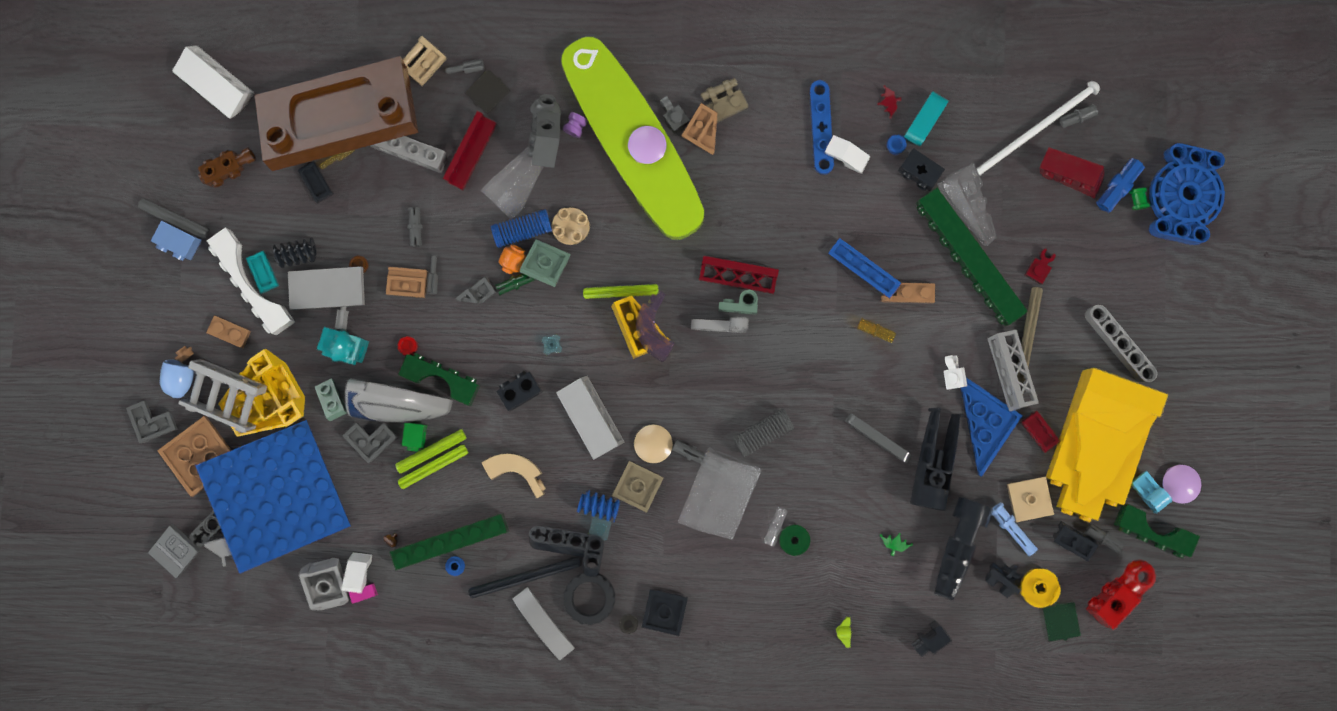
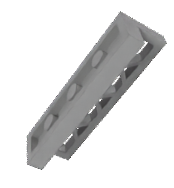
(1008, 370)

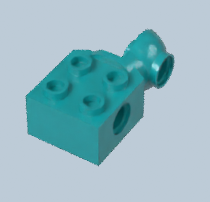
(342, 346)

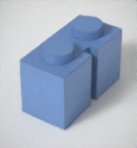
(175, 240)

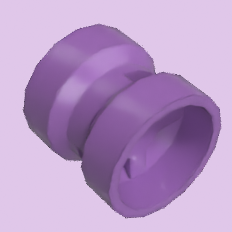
(575, 125)

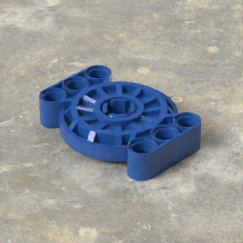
(1202, 183)

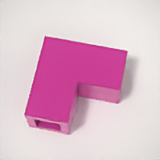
(368, 592)

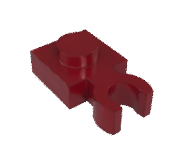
(1039, 269)

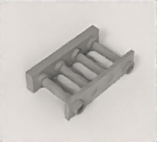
(235, 382)

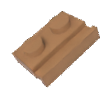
(406, 282)

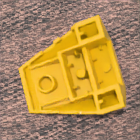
(283, 397)

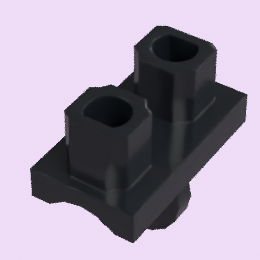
(1007, 578)

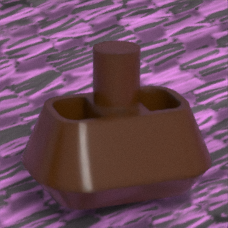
(390, 540)

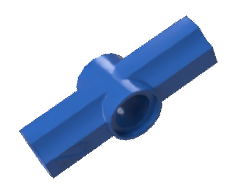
(1120, 185)

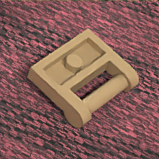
(426, 64)

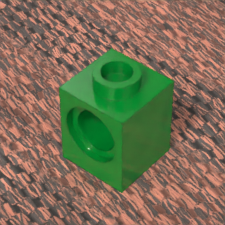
(414, 436)

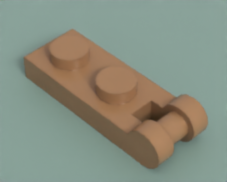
(913, 293)

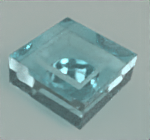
(600, 528)

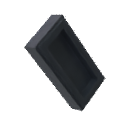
(315, 182)

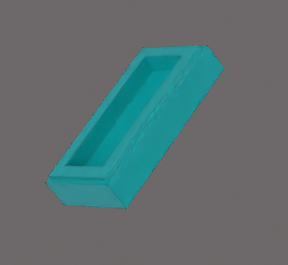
(262, 272)

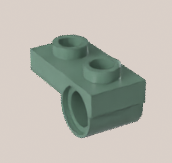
(330, 400)

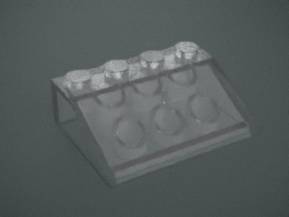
(719, 494)

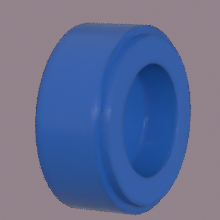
(896, 144)

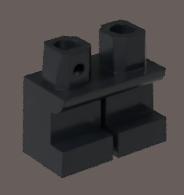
(931, 641)

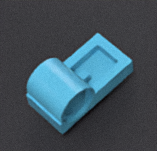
(1150, 492)

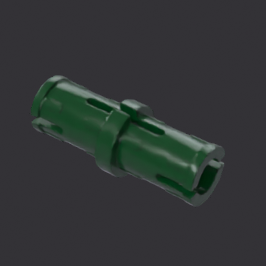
(513, 283)

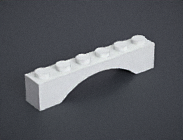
(229, 250)

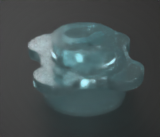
(547, 341)

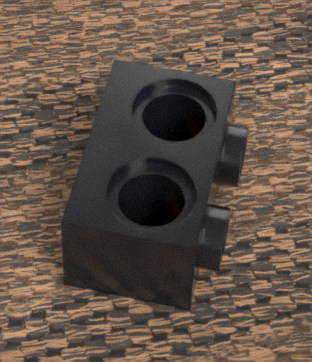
(521, 395)

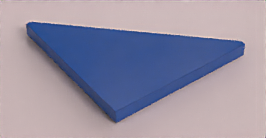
(987, 422)

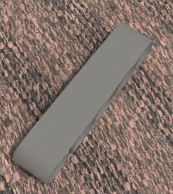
(1129, 346)

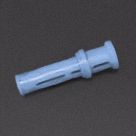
(1007, 522)

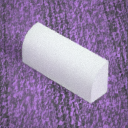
(212, 81)

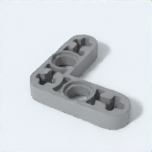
(736, 324)

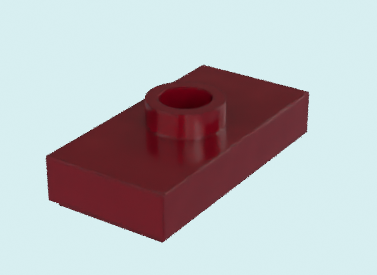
(1040, 431)

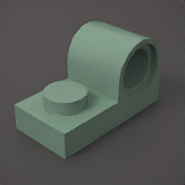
(729, 306)

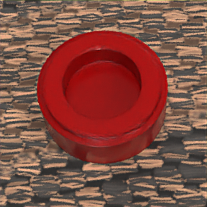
(407, 345)

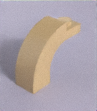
(505, 463)

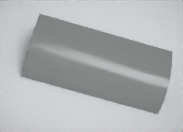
(590, 417)

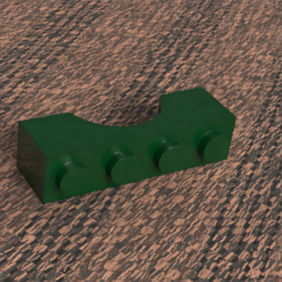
(417, 370)
(1178, 540)

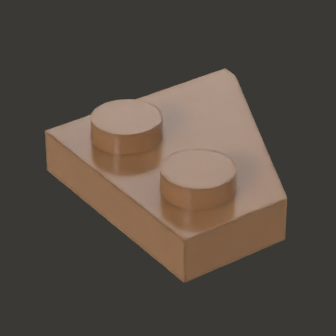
(702, 128)

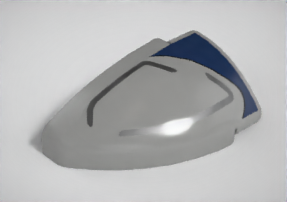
(392, 404)

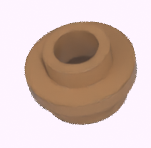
(184, 353)

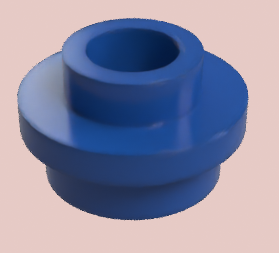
(461, 566)

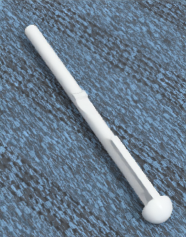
(1093, 87)

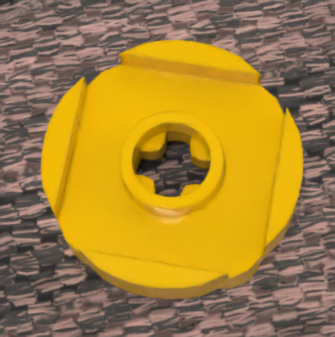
(1050, 583)

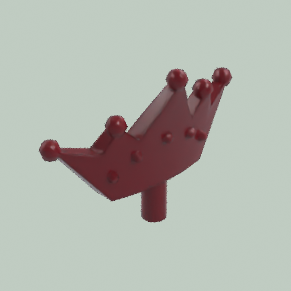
(889, 101)

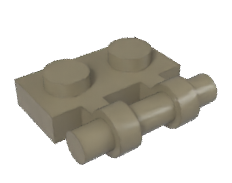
(727, 105)

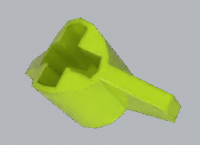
(844, 632)

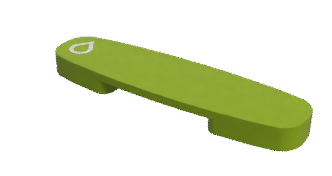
(614, 112)

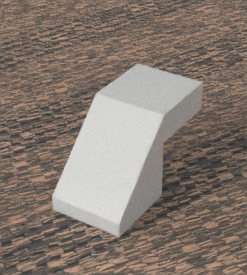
(848, 153)
(356, 572)

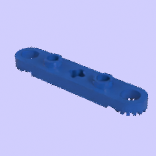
(821, 114)

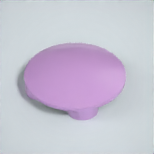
(647, 145)
(1182, 483)

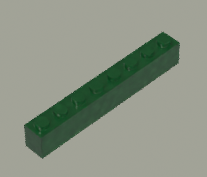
(971, 257)

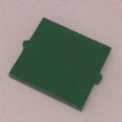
(1061, 621)

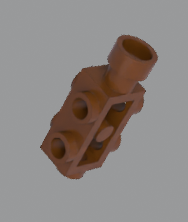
(220, 171)

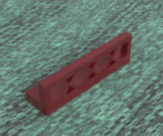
(469, 151)
(739, 267)

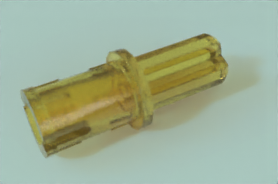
(876, 330)

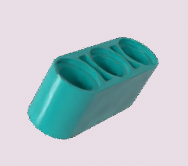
(926, 119)

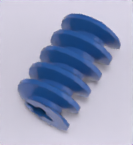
(598, 506)

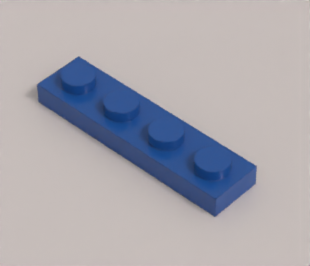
(864, 268)

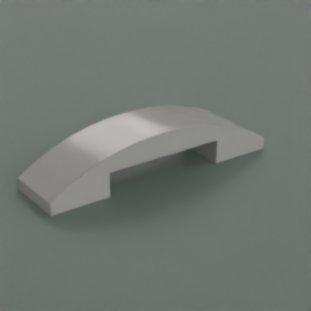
(543, 624)

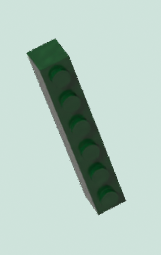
(449, 541)

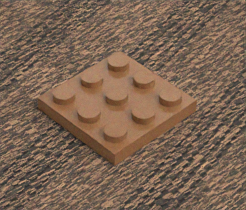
(190, 448)

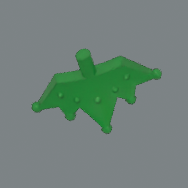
(895, 544)

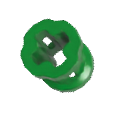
(1139, 198)

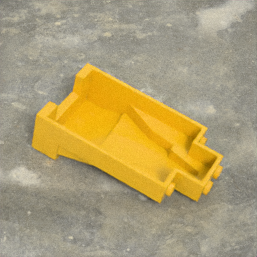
(1102, 442)

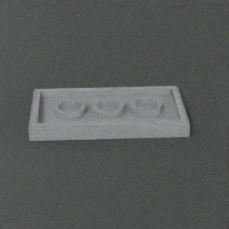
(326, 288)

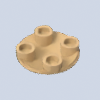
(570, 226)
(653, 443)

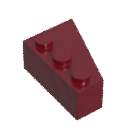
(1072, 172)

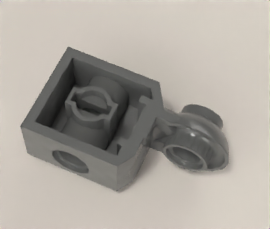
(545, 131)

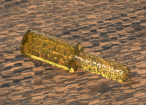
(335, 157)

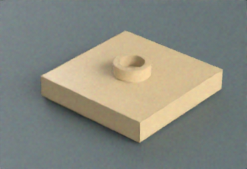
(1030, 499)

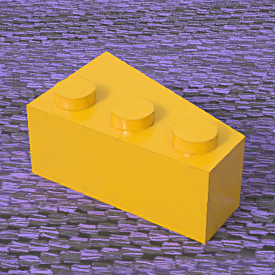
(626, 315)

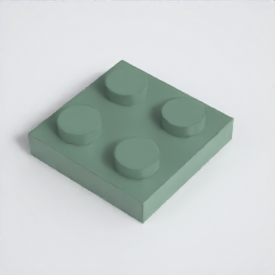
(545, 263)

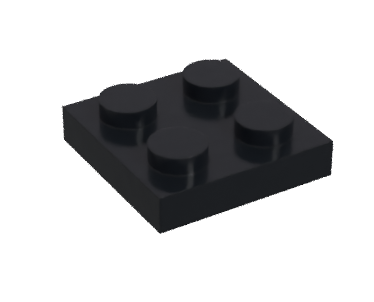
(664, 612)

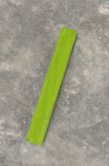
(620, 291)
(430, 451)
(433, 466)

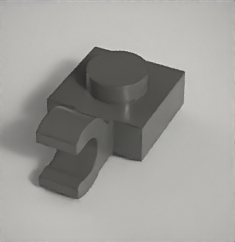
(675, 115)

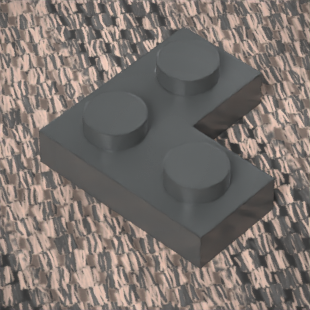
(147, 426)
(370, 445)

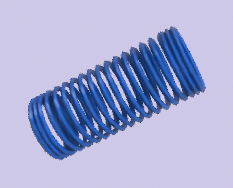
(545, 222)

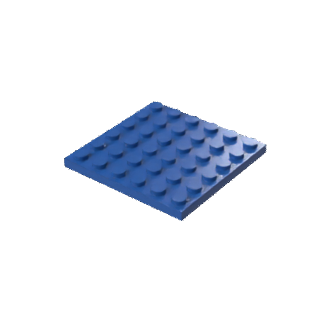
(273, 496)

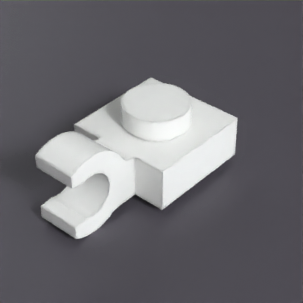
(955, 376)

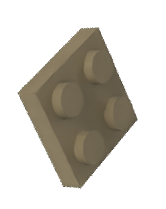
(637, 486)

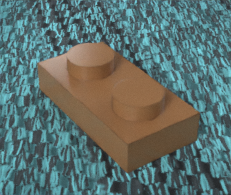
(228, 331)

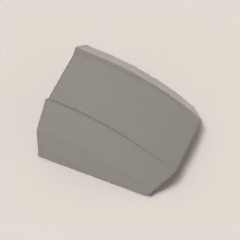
(323, 584)

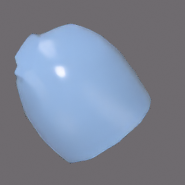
(176, 378)

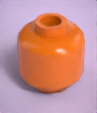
(512, 259)

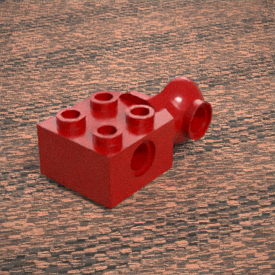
(1123, 593)

